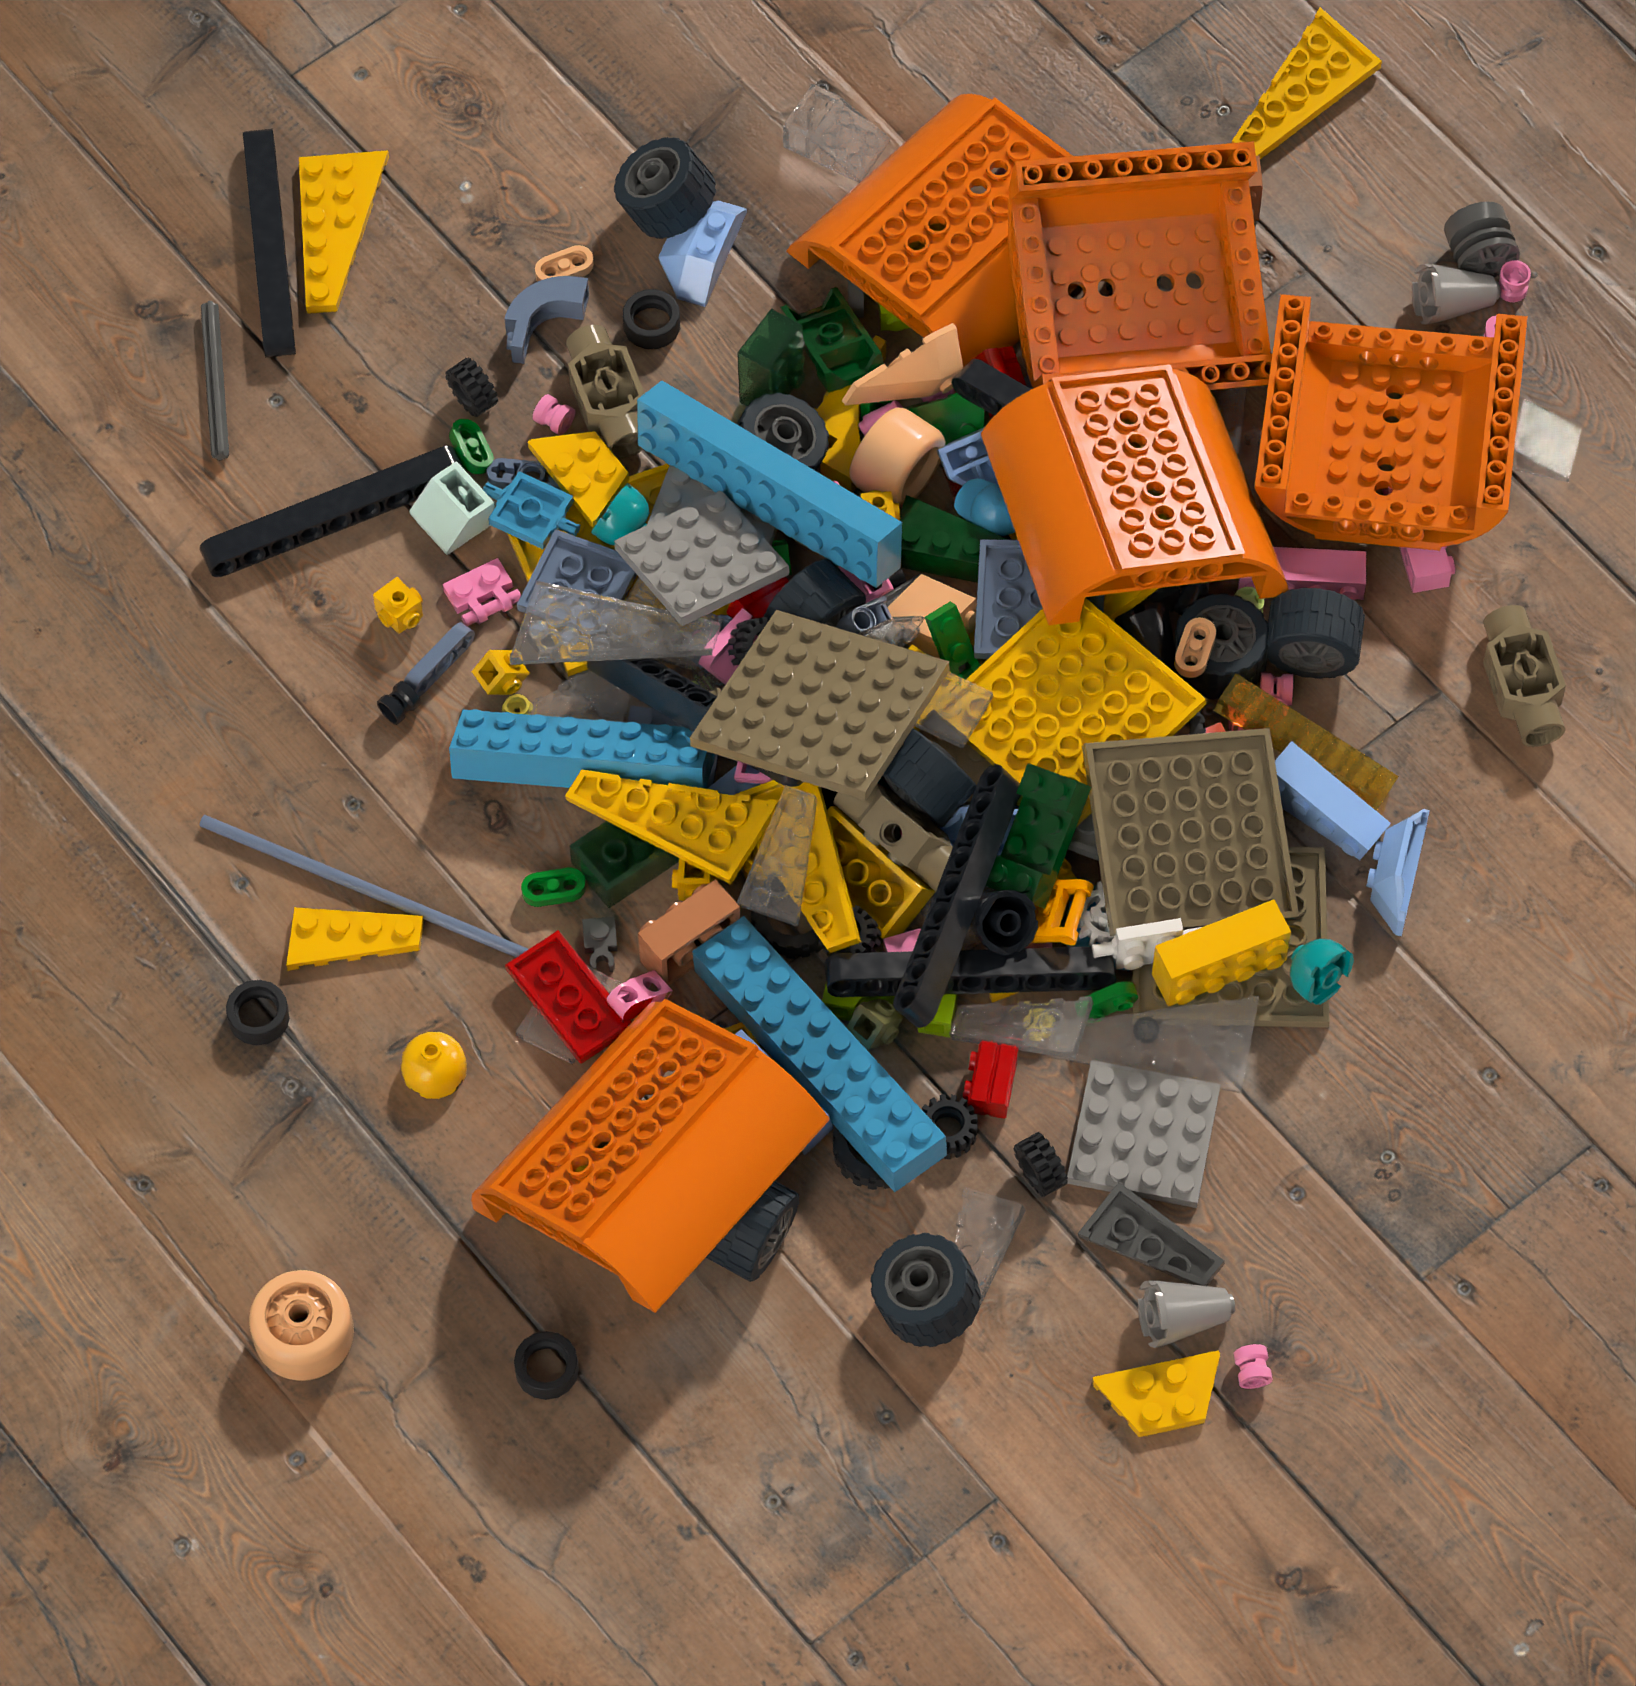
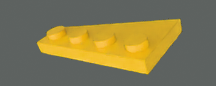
(338, 935)

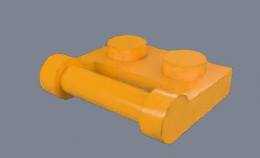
(1051, 917)

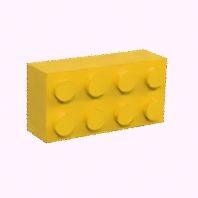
(874, 881)
(1221, 953)

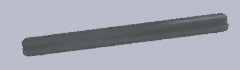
(214, 381)

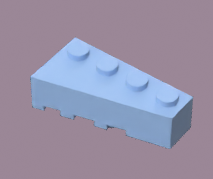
(1326, 803)

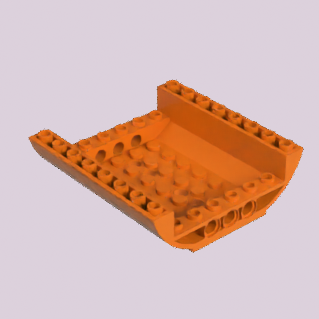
(1126, 225)
(965, 267)
(1330, 433)
(1084, 490)
(673, 1163)

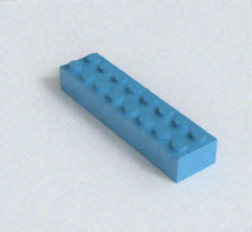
(555, 750)

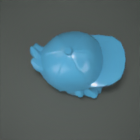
(984, 506)

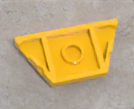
(583, 469)
(1163, 1393)

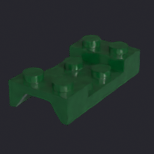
(836, 342)
(1039, 834)

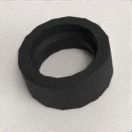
(651, 338)
(252, 990)
(541, 1341)

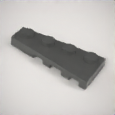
(1145, 1235)

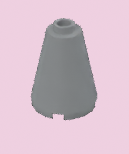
(1451, 292)
(1181, 1310)

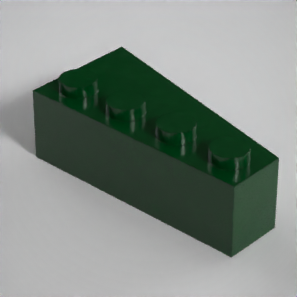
(940, 541)

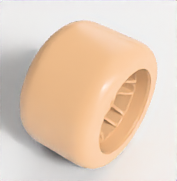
(897, 455)
(308, 1347)

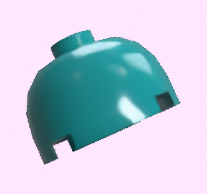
(624, 515)
(1318, 968)

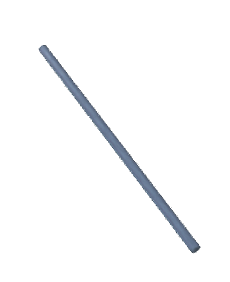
(362, 886)

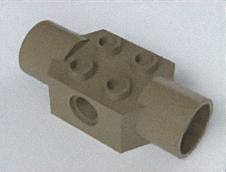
(605, 388)
(1524, 675)
(922, 845)

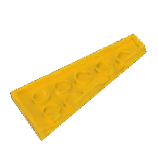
(1311, 79)
(334, 211)
(686, 821)
(825, 890)

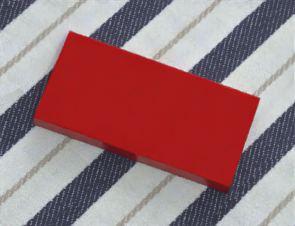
(567, 996)

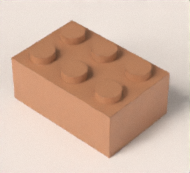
(669, 941)

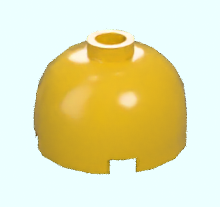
(433, 1065)

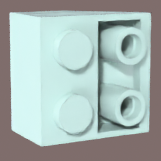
(452, 508)

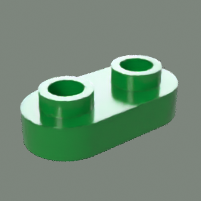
(471, 446)
(553, 887)
(1112, 999)

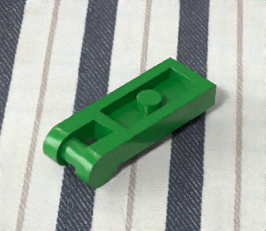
(952, 639)

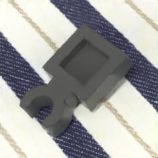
(600, 940)

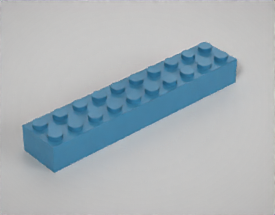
(769, 484)
(820, 1053)

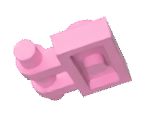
(478, 586)

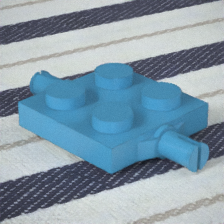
(531, 510)

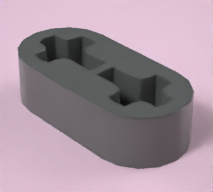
(856, 299)

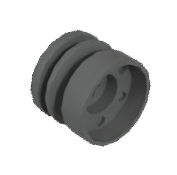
(1481, 238)

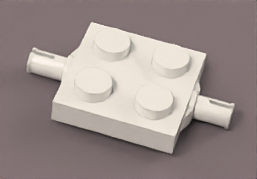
(1136, 944)

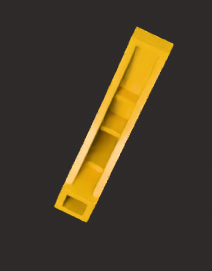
(843, 431)

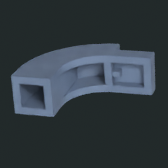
(540, 302)

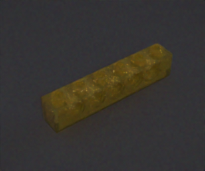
(1256, 709)

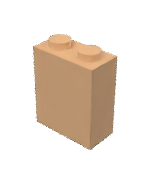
(926, 596)

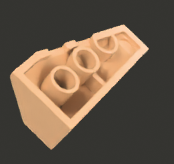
(912, 374)

